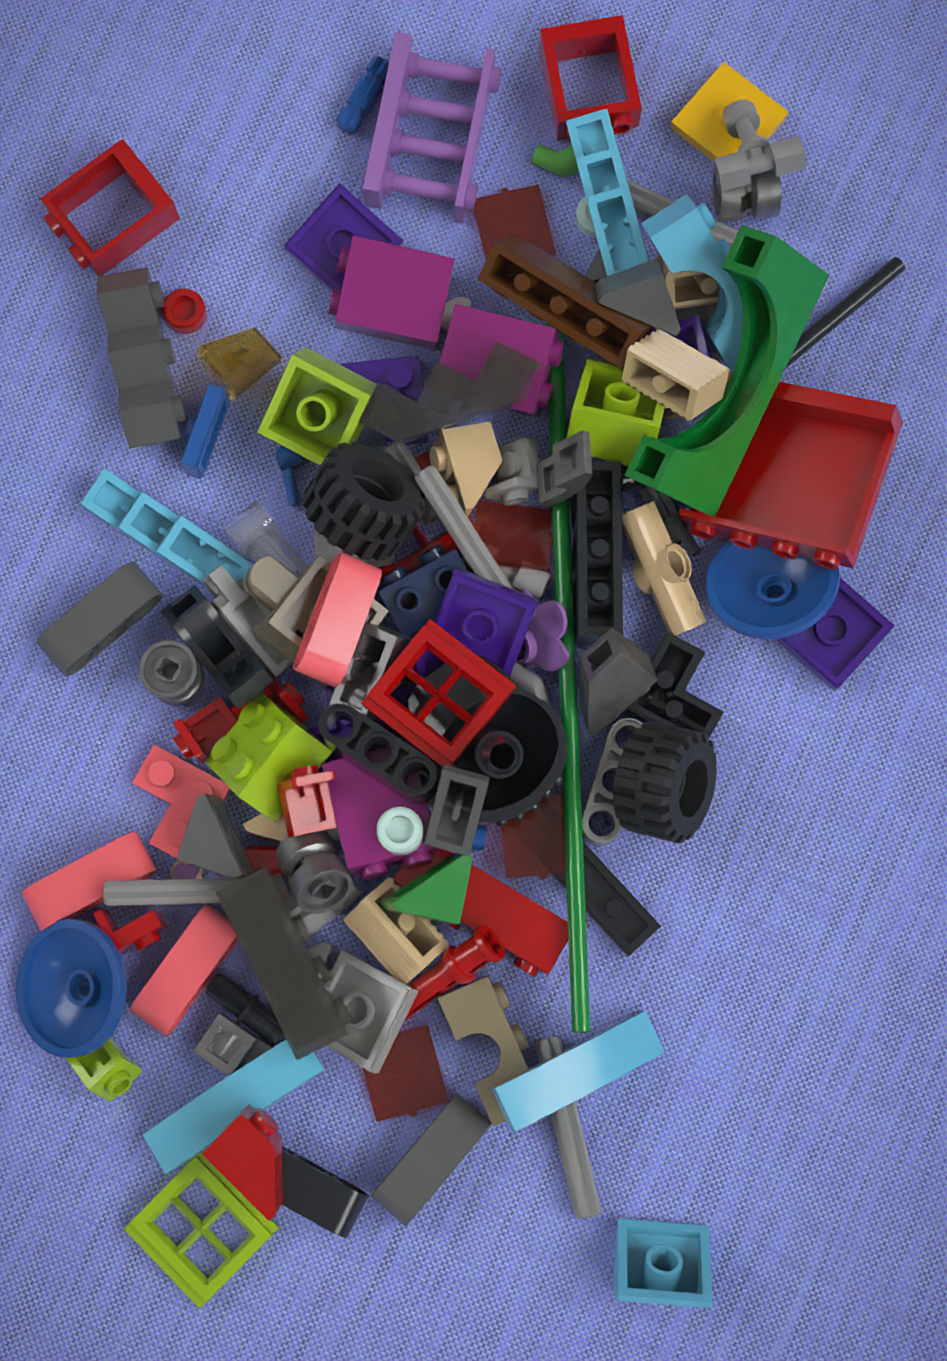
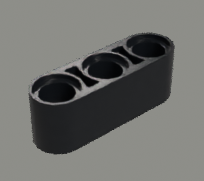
(369, 734)
(320, 1194)

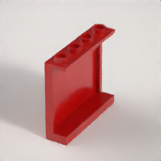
(807, 477)

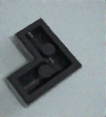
(667, 699)

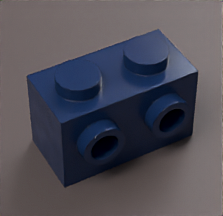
(418, 592)

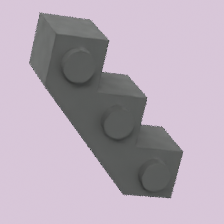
(140, 357)

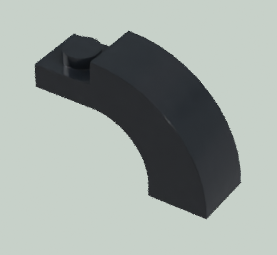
(217, 647)

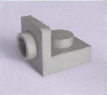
(516, 473)

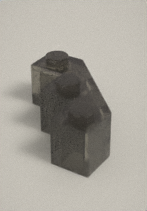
(452, 396)

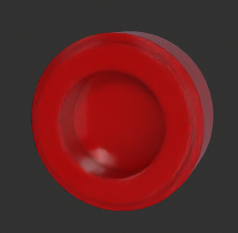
(184, 311)

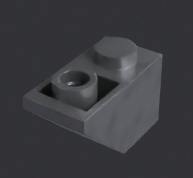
(611, 679)

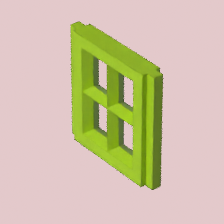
(172, 1257)

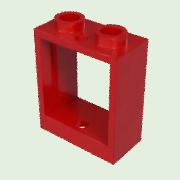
(586, 40)
(89, 181)

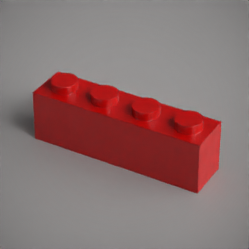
(519, 923)

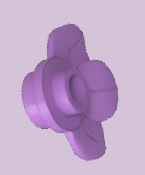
(543, 637)

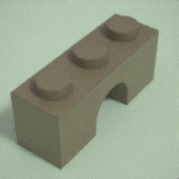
(480, 1010)

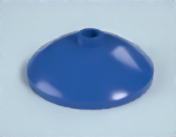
(745, 579)
(71, 988)

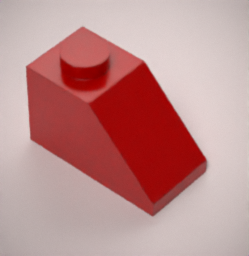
(251, 1159)

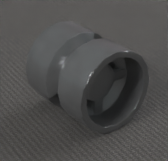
(759, 198)
(172, 673)
(314, 871)

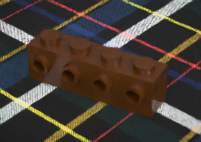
(560, 298)

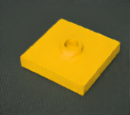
(702, 116)

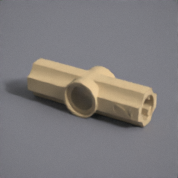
(662, 569)

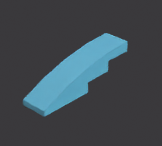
(607, 191)
(160, 530)
(578, 1071)
(200, 1121)

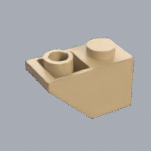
(466, 461)

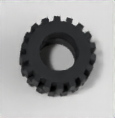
(363, 501)
(665, 781)

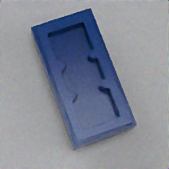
(204, 431)

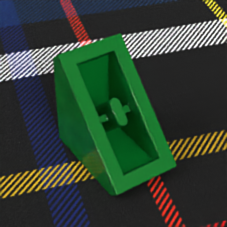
(435, 893)

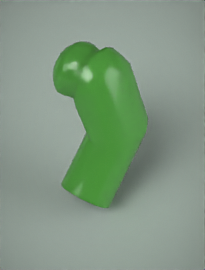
(559, 163)

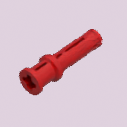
(457, 966)

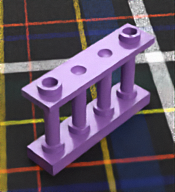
(398, 102)

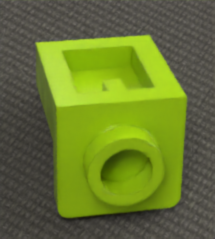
(106, 1070)

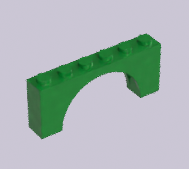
(777, 300)

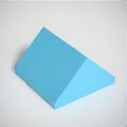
(662, 1263)

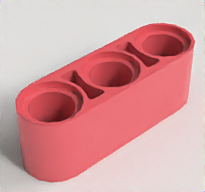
(337, 619)
(80, 884)
(185, 971)

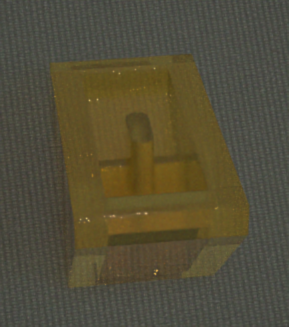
(238, 360)

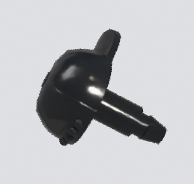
(518, 748)

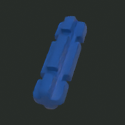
(363, 96)

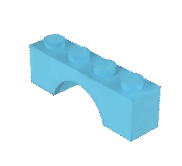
(687, 244)

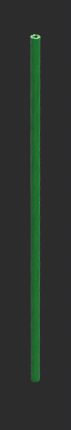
(569, 718)

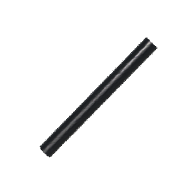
(847, 307)

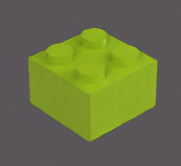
(316, 406)
(613, 413)
(263, 752)

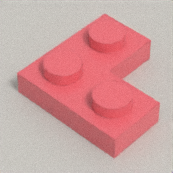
(180, 786)

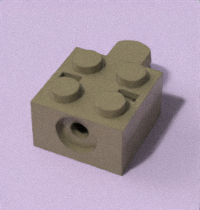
(291, 602)

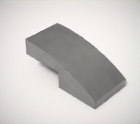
(565, 470)
(229, 1045)

